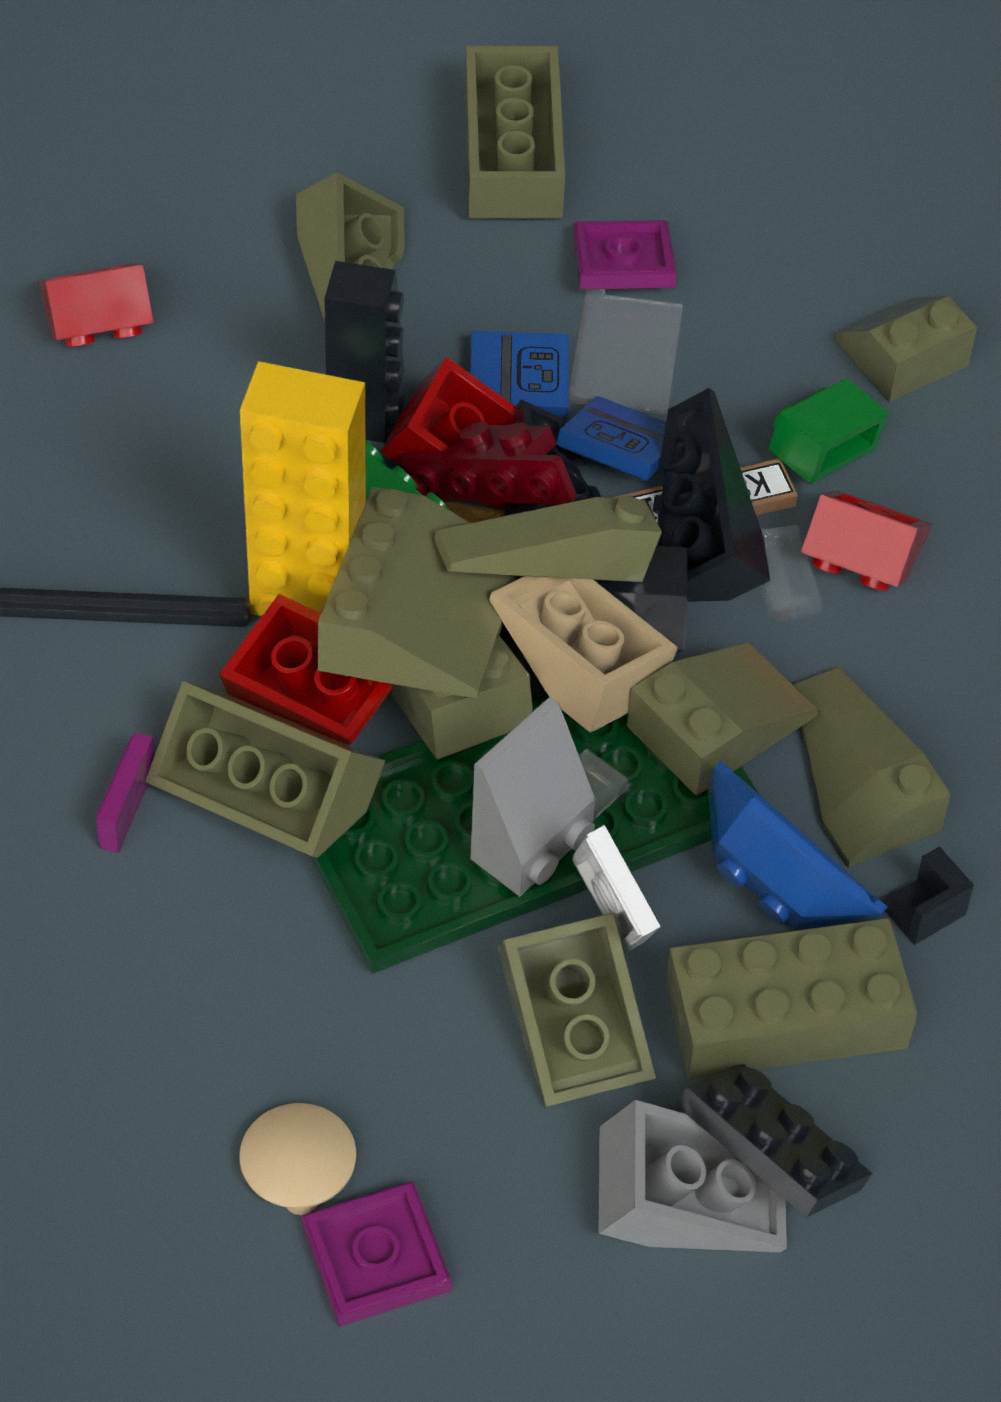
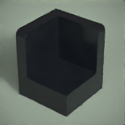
(932, 900)

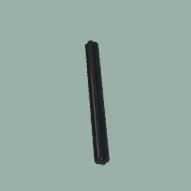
(124, 607)

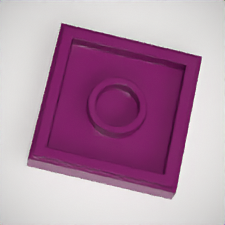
(624, 254)
(376, 1253)

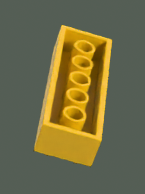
(300, 481)

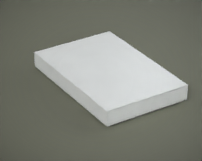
(615, 888)

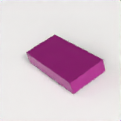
(125, 793)

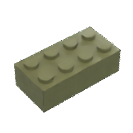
(514, 132)
(790, 998)

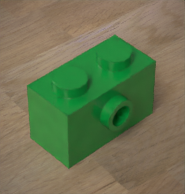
(827, 430)

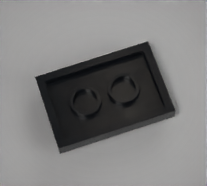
(774, 1139)

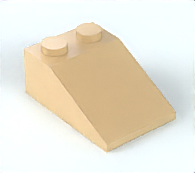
(581, 644)

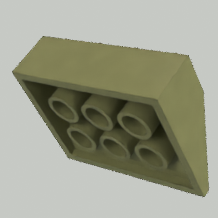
(399, 609)

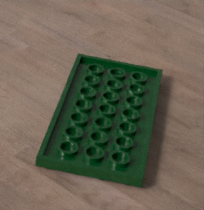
(407, 863)

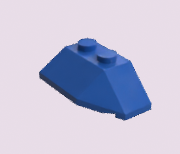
(780, 862)

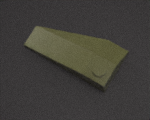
(346, 225)
(570, 540)

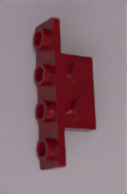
(494, 466)

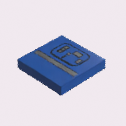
(523, 367)
(615, 437)

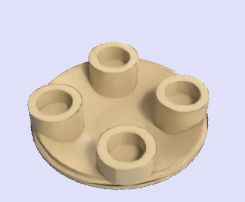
(298, 1156)

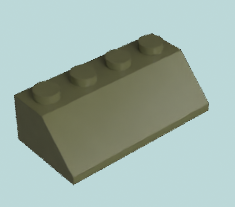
(262, 770)

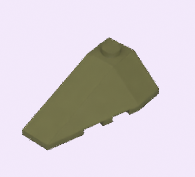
(867, 773)

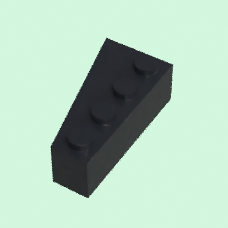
(367, 339)

